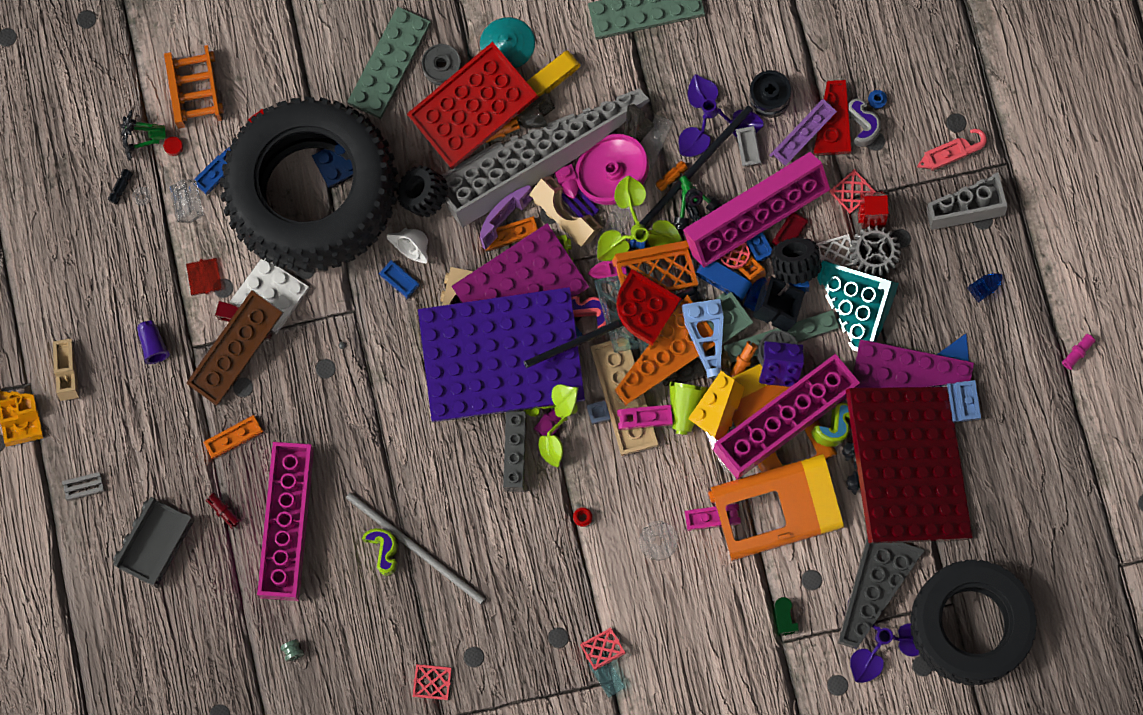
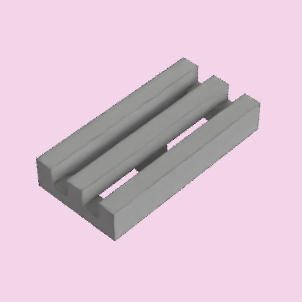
(67, 490)

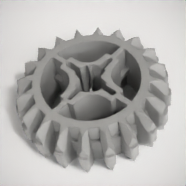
(869, 245)

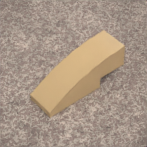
(65, 370)

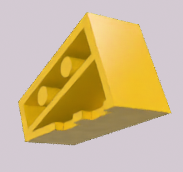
(718, 405)

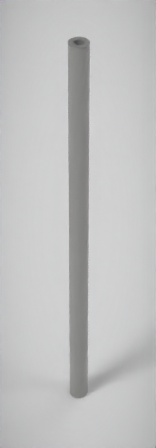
(415, 548)

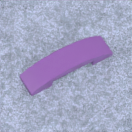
(518, 198)

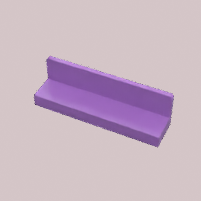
(803, 132)

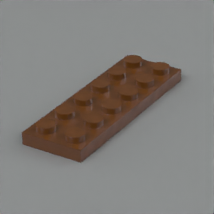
(234, 347)

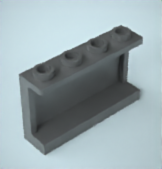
(153, 542)

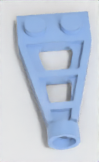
(701, 312)

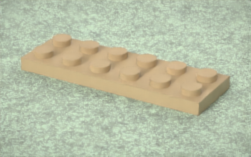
(611, 370)

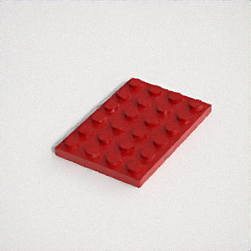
(472, 105)

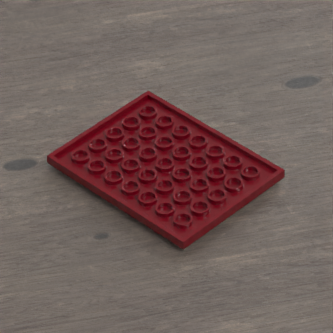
(908, 464)

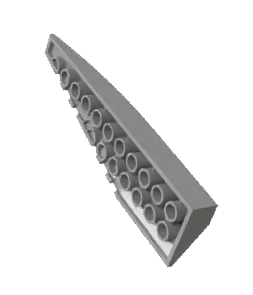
(508, 166)

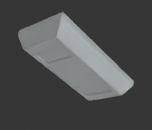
(748, 146)

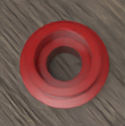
(580, 511)

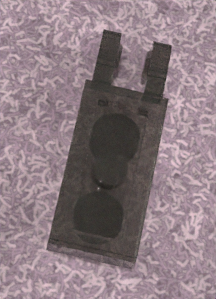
(690, 372)

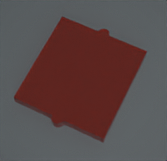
(204, 276)

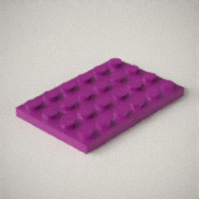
(526, 267)

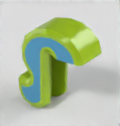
(838, 430)

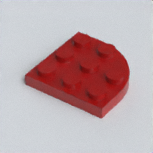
(644, 306)

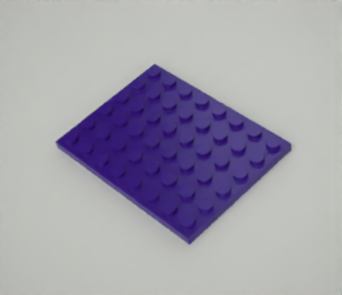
(479, 352)

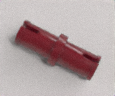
(223, 510)

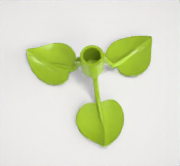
(629, 194)
(565, 405)

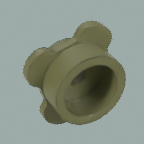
(725, 360)

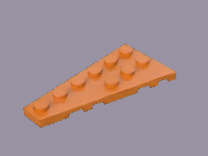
(667, 355)

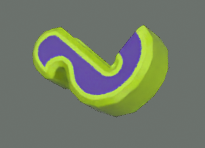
(387, 549)

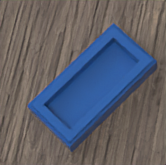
(399, 279)

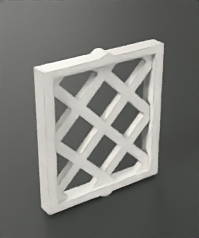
(831, 241)

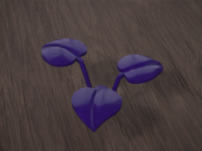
(704, 94)
(867, 665)

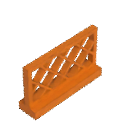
(657, 253)

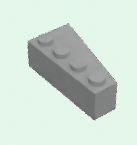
(969, 204)

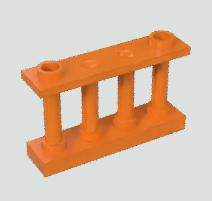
(179, 98)

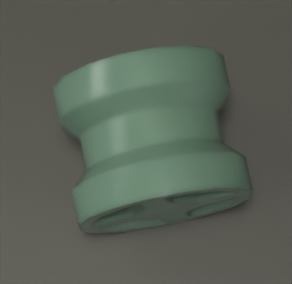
(292, 650)

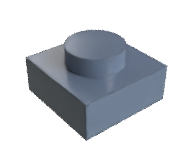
(598, 412)

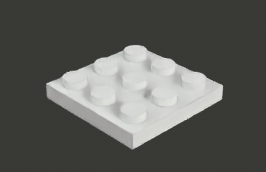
(276, 287)

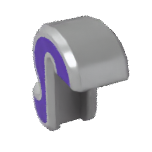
(867, 120)

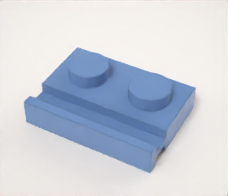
(964, 401)

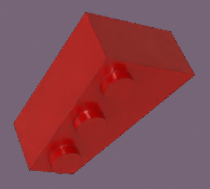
(873, 209)

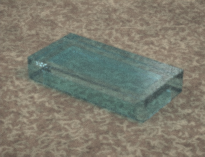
(607, 678)

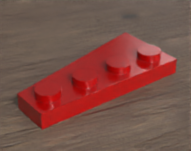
(835, 134)

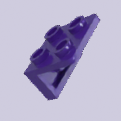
(781, 364)

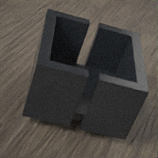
(781, 309)

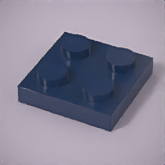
(333, 166)

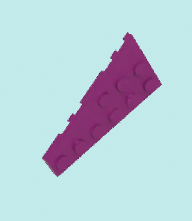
(893, 366)

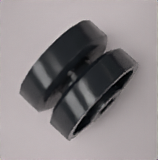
(770, 93)

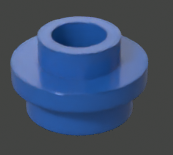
(877, 104)

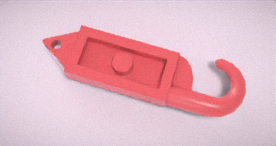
(951, 152)

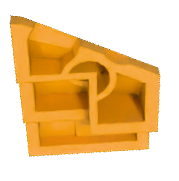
(19, 418)

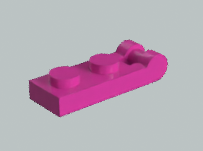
(645, 417)
(709, 517)

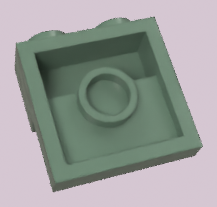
(734, 317)

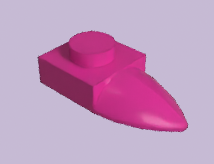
(567, 180)
(604, 270)

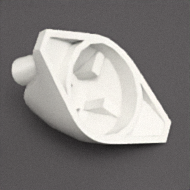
(411, 244)

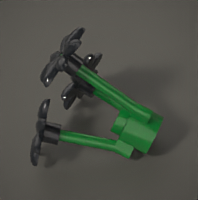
(155, 131)

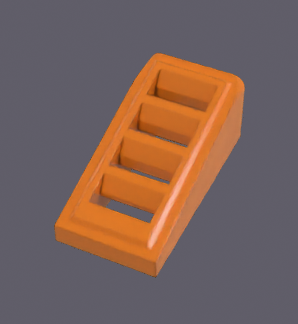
(753, 273)

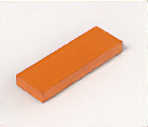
(513, 233)
(233, 437)

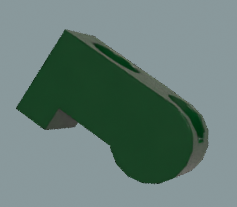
(783, 617)

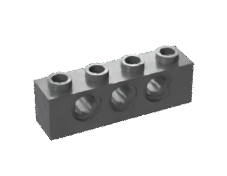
(514, 451)

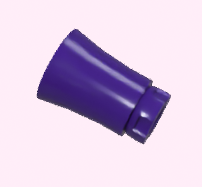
(152, 343)

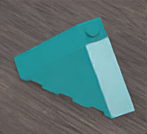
(858, 299)

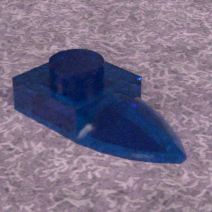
(985, 286)
(753, 294)

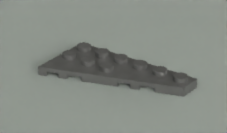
(877, 580)

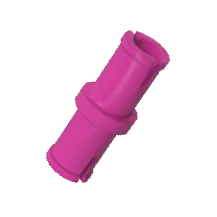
(1078, 351)

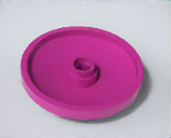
(607, 164)

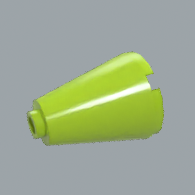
(683, 402)

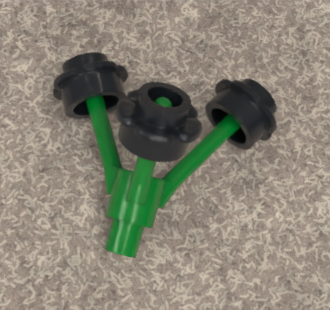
(693, 197)

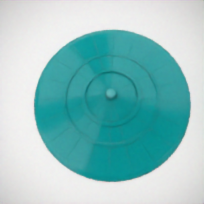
(512, 38)

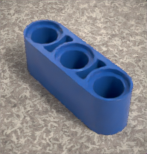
(724, 279)

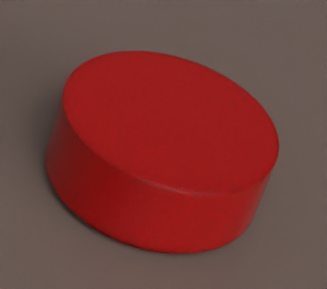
(173, 146)

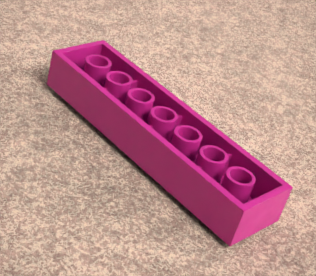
(756, 209)
(785, 416)
(285, 521)

